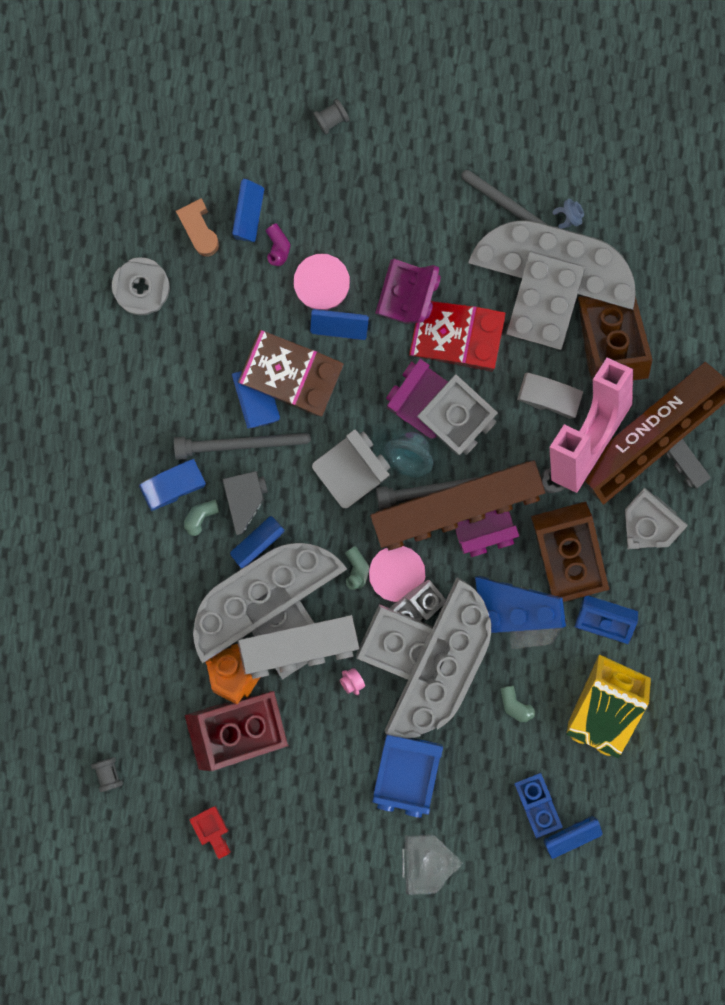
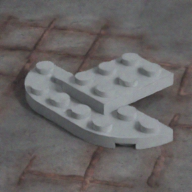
(553, 272)
(263, 598)
(433, 659)

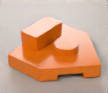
(228, 676)

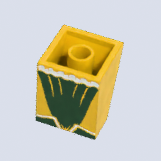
(609, 707)

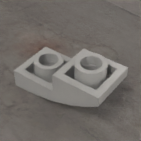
(550, 395)
(420, 602)

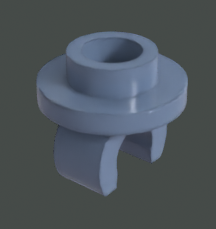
(573, 213)

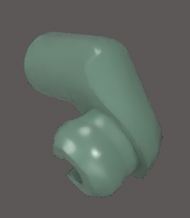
(197, 514)
(359, 570)
(514, 708)

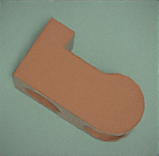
(203, 239)

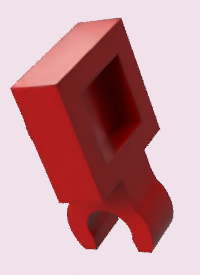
(210, 827)

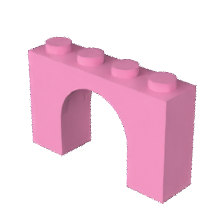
(576, 452)

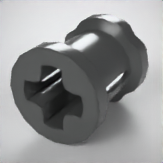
(331, 116)
(549, 488)
(107, 774)

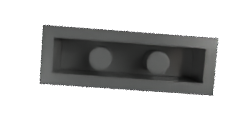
(687, 464)

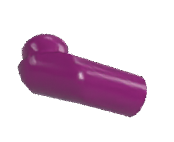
(280, 247)

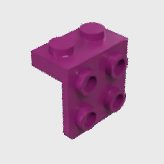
(408, 292)
(415, 394)
(492, 530)

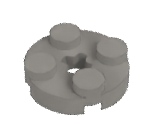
(131, 273)

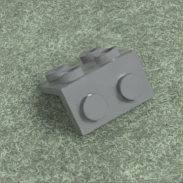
(351, 469)

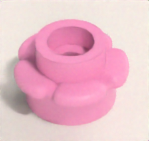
(352, 681)

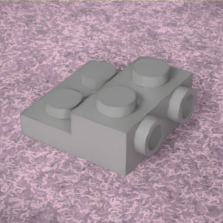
(458, 416)

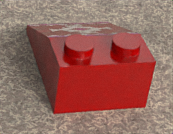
(459, 336)

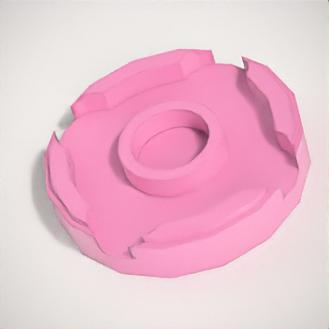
(321, 282)
(396, 573)

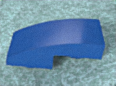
(171, 484)
(538, 805)

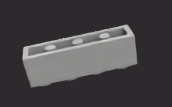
(298, 645)

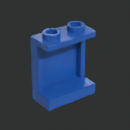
(407, 775)

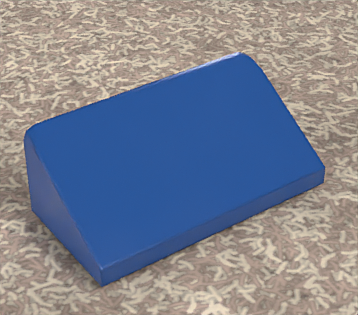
(248, 211)
(339, 324)
(256, 406)
(257, 542)
(606, 619)
(573, 837)

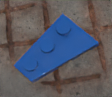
(519, 608)

